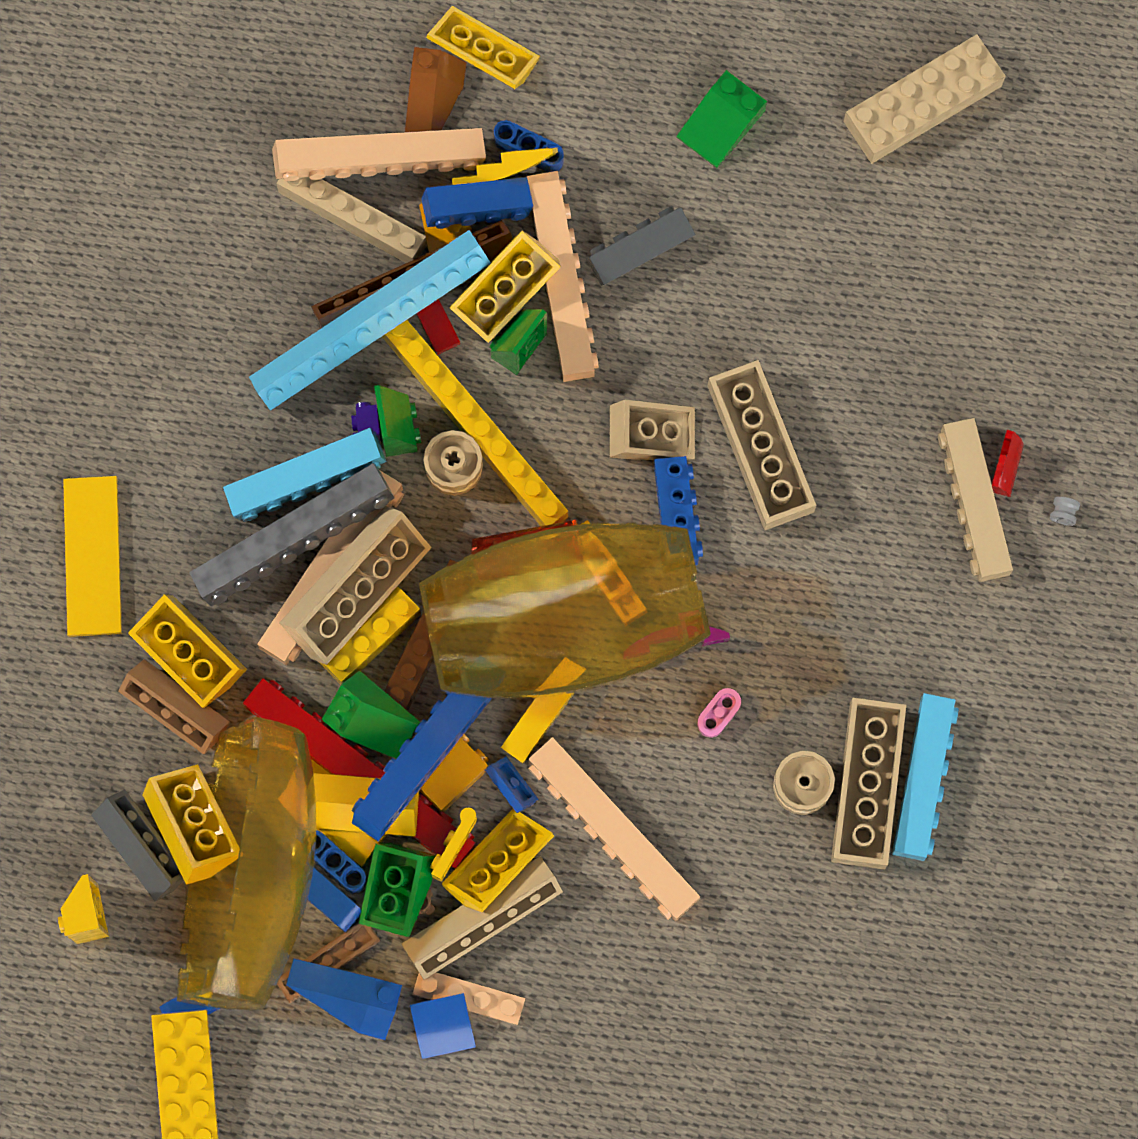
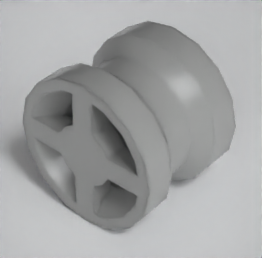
(1064, 511)

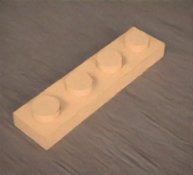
(478, 998)

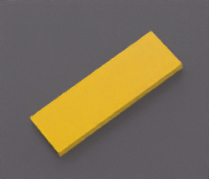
(92, 556)

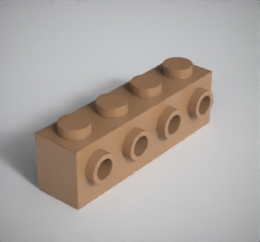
(173, 706)

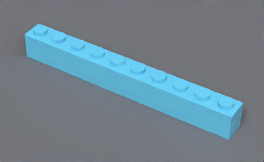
(369, 320)

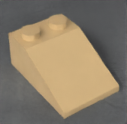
(651, 430)

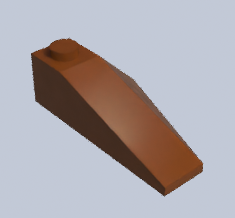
(433, 89)

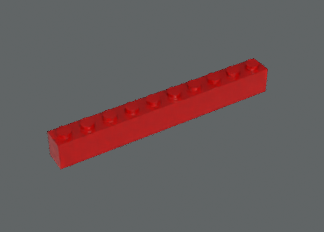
(339, 758)

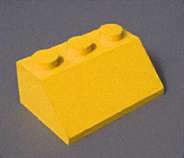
(83, 913)

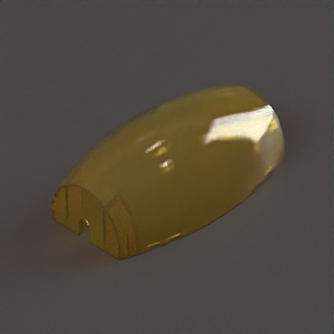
(563, 610)
(252, 909)

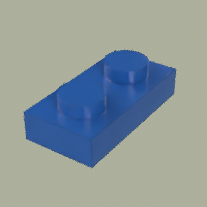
(511, 784)

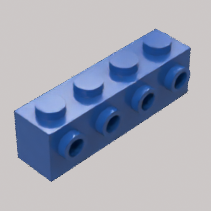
(477, 202)
(677, 499)

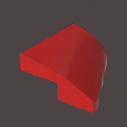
(1008, 464)

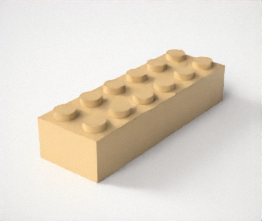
(924, 98)
(761, 445)
(355, 585)
(868, 783)

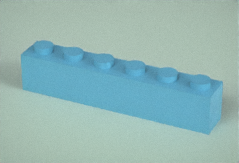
(303, 475)
(924, 776)

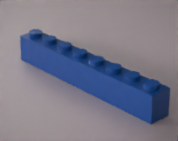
(415, 763)

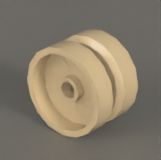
(451, 447)
(799, 798)

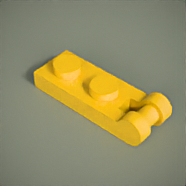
(454, 843)

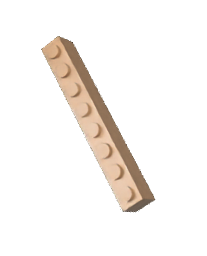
(378, 154)
(564, 286)
(276, 639)
(613, 829)

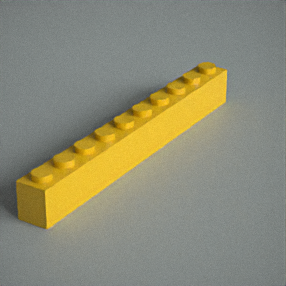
(476, 423)

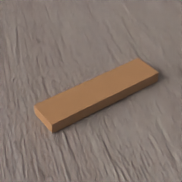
(337, 953)

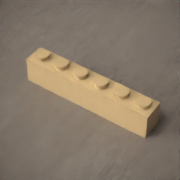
(355, 217)
(976, 500)
(469, 928)

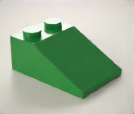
(722, 119)
(520, 339)
(396, 421)
(370, 716)
(396, 888)

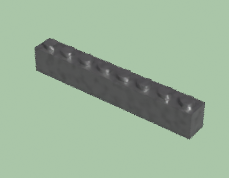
(292, 535)

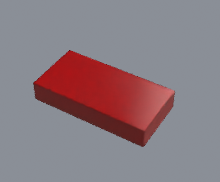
(438, 327)

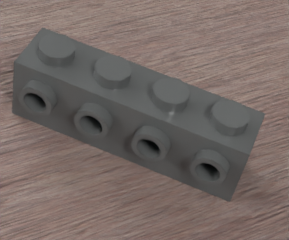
(640, 246)
(138, 844)

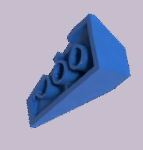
(353, 998)

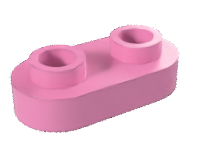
(718, 713)

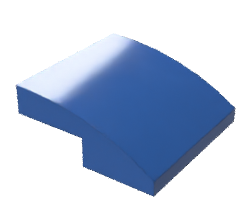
(442, 1026)

